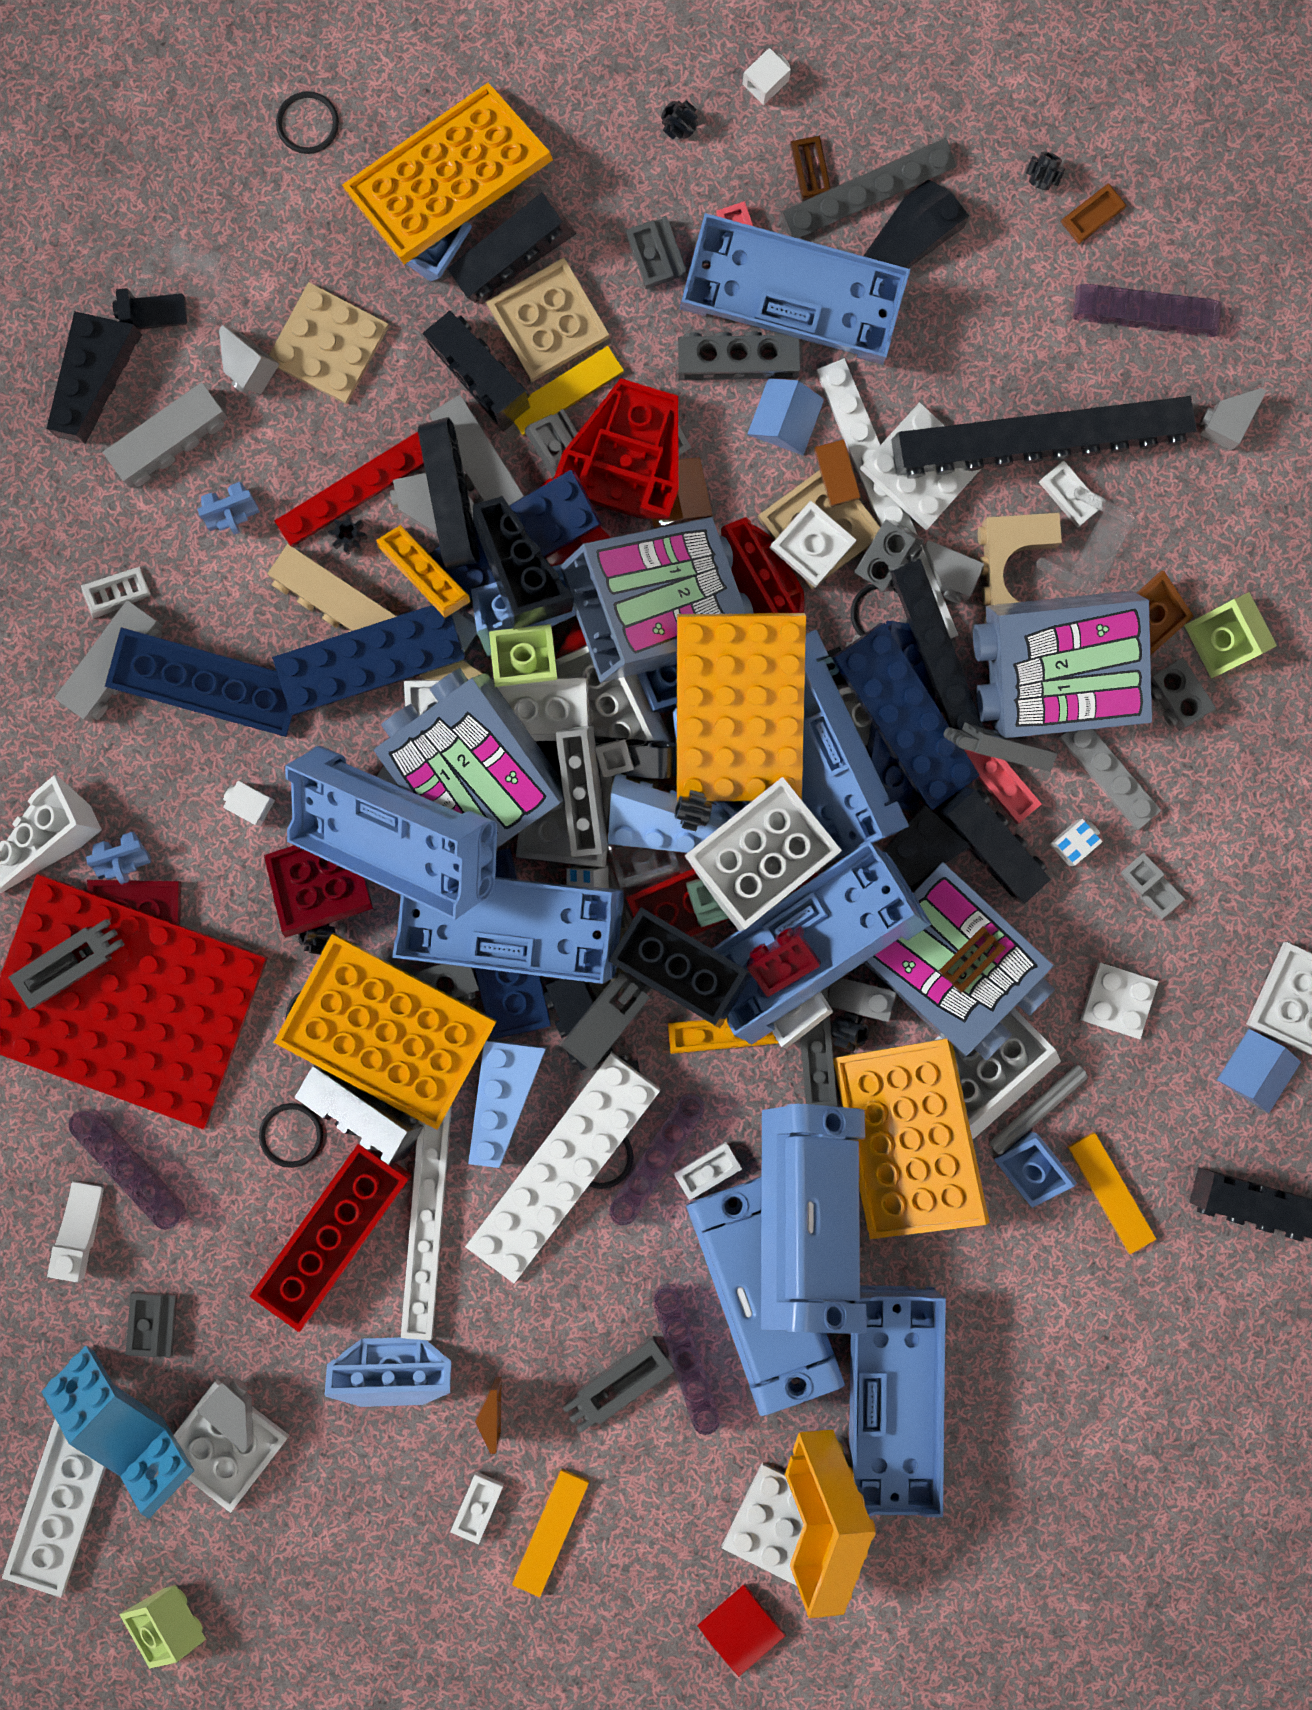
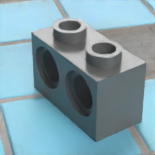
(883, 550)
(1186, 689)

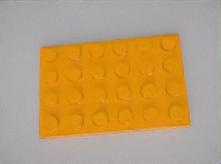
(447, 173)
(739, 703)
(385, 1031)
(918, 1140)

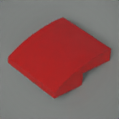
(741, 1630)

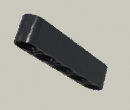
(448, 493)
(648, 757)

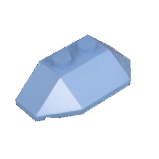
(388, 1373)

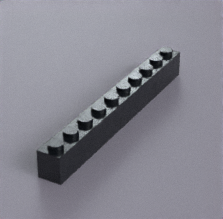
(1043, 436)

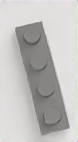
(1111, 776)

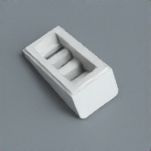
(109, 606)

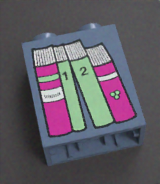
(637, 585)
(1065, 664)
(471, 755)
(974, 1016)

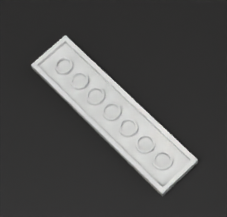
(563, 1167)

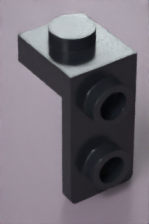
(150, 311)

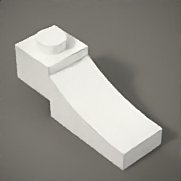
(76, 1233)

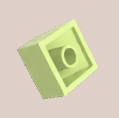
(1230, 635)
(523, 655)
(163, 1627)

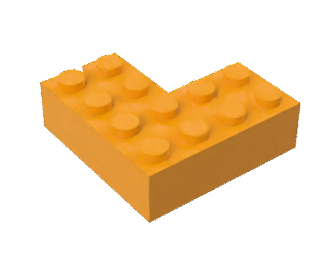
(834, 1521)

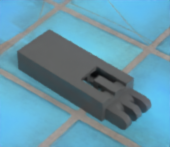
(993, 744)
(59, 966)
(604, 1022)
(629, 1377)

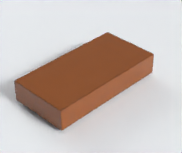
(1093, 213)
(837, 473)

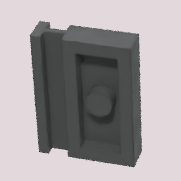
(655, 252)
(551, 437)
(151, 1324)

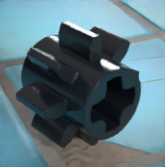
(679, 119)
(1045, 170)
(351, 527)
(693, 810)
(316, 938)
(849, 1031)

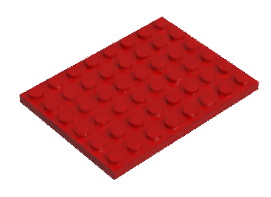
(143, 1025)

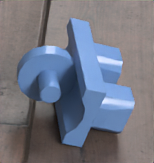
(228, 511)
(120, 860)

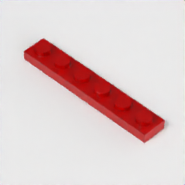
(351, 491)

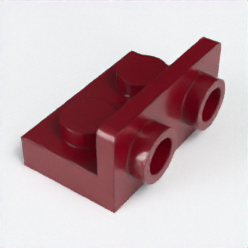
(782, 961)

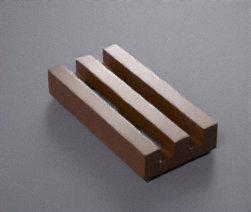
(805, 142)
(990, 940)

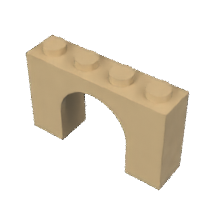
(1009, 535)

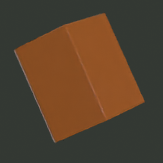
(692, 498)
(1166, 609)
(489, 1416)

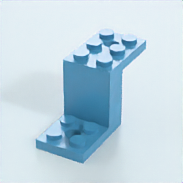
(117, 1431)

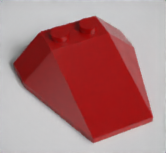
(629, 452)

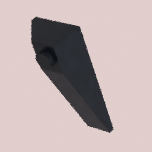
(918, 226)

